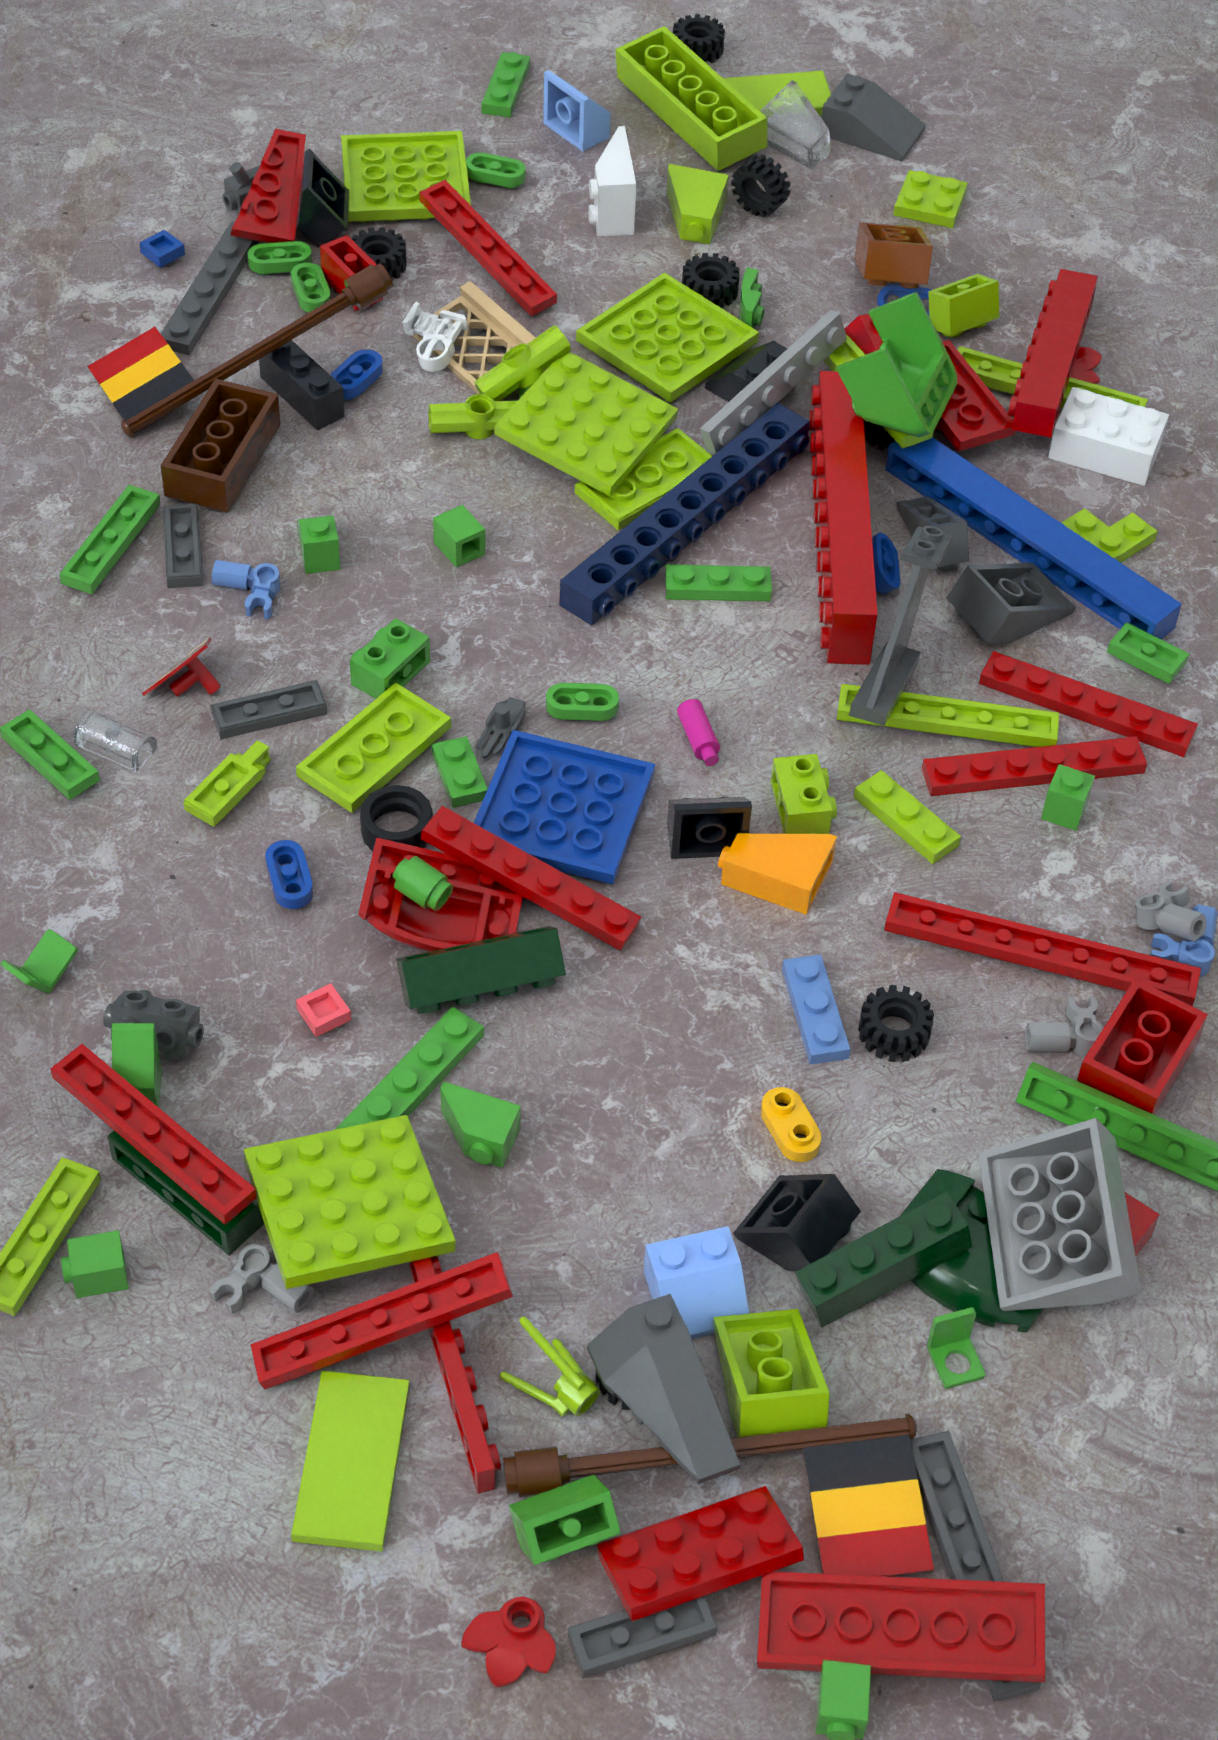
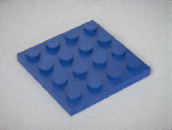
(566, 803)

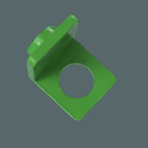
(45, 962)
(950, 1336)

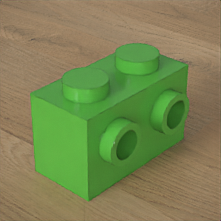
(390, 657)
(564, 1519)

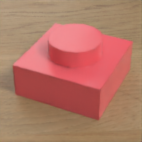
(323, 1010)

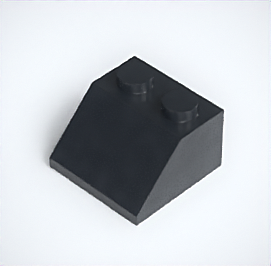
(322, 202)
(743, 370)
(705, 825)
(799, 1219)

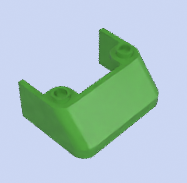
(908, 377)

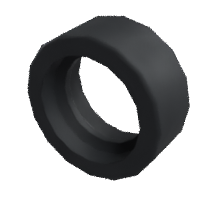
(395, 799)

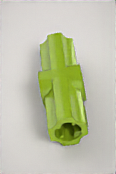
(523, 364)
(474, 417)

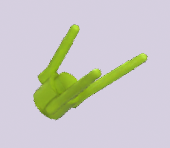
(574, 1387)

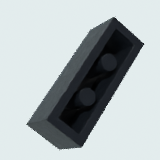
(303, 385)

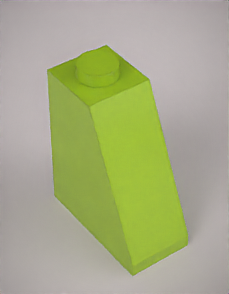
(696, 201)

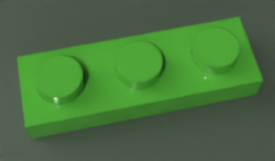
(506, 84)
(718, 583)
(49, 754)

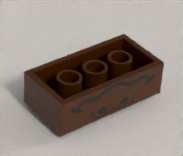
(220, 445)

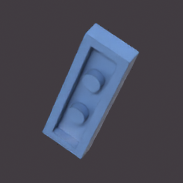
(815, 1009)

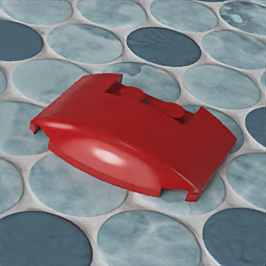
(472, 913)

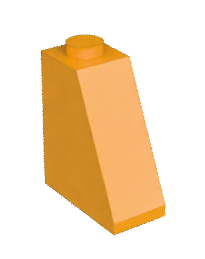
(778, 866)

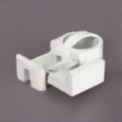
(436, 334)

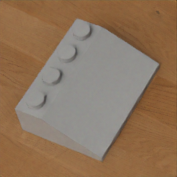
(1059, 1219)

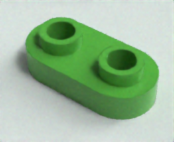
(495, 170)
(278, 256)
(309, 286)
(582, 701)

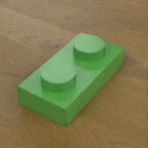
(1147, 653)
(459, 771)

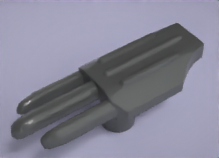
(500, 723)

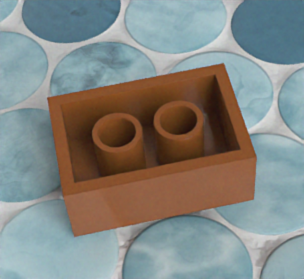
(893, 254)

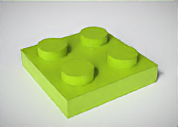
(930, 198)

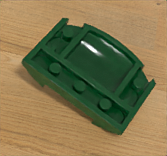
(970, 1276)

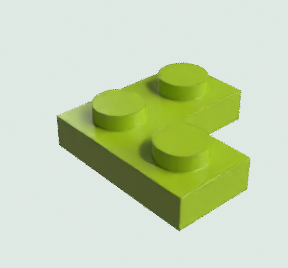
(1119, 539)

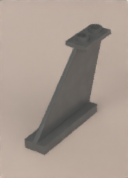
(896, 661)

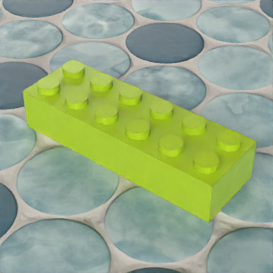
(691, 98)

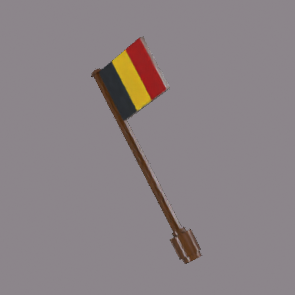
(150, 381)
(857, 1481)

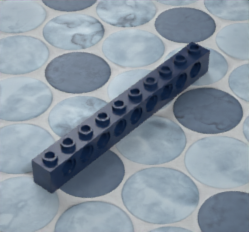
(683, 514)

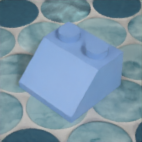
(574, 113)
(701, 1276)

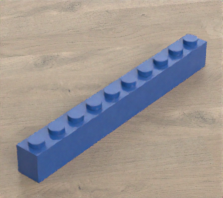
(1034, 537)

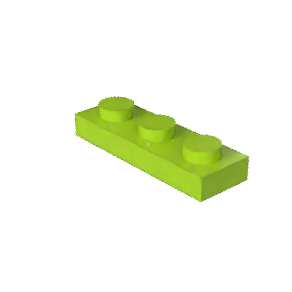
(907, 816)

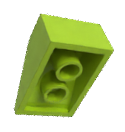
(770, 1373)

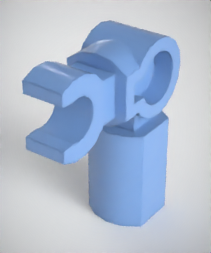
(262, 580)
(1196, 953)

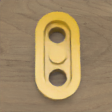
(789, 1120)

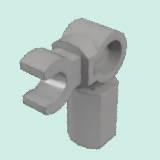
(1166, 912)
(1061, 1036)
(254, 1269)

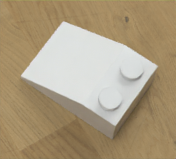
(613, 189)

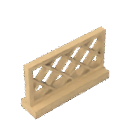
(481, 314)

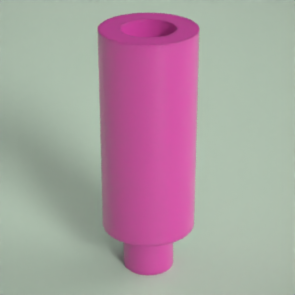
(699, 731)

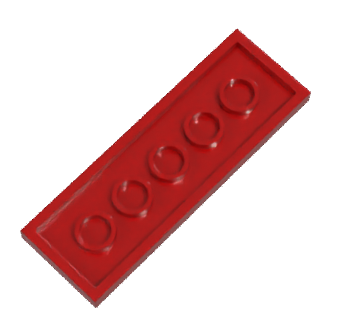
(903, 1625)

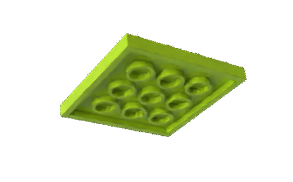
(392, 169)
(667, 337)
(586, 422)
(348, 1201)

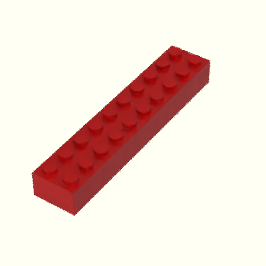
(844, 524)

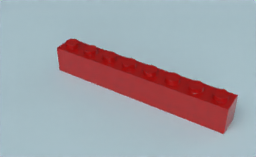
(1052, 353)

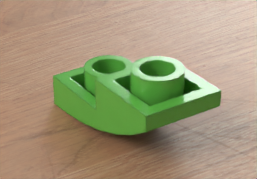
(750, 304)

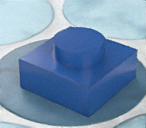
(162, 248)

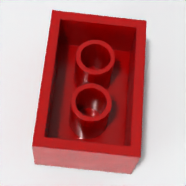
(1143, 1047)

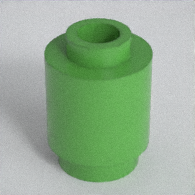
(422, 883)

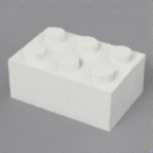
(1108, 436)

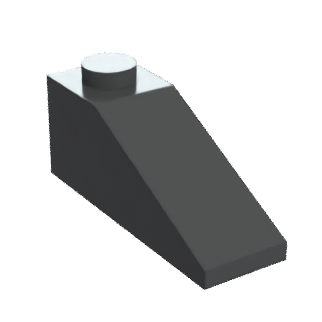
(928, 512)

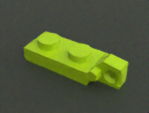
(228, 784)

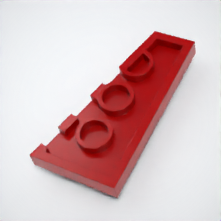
(273, 198)

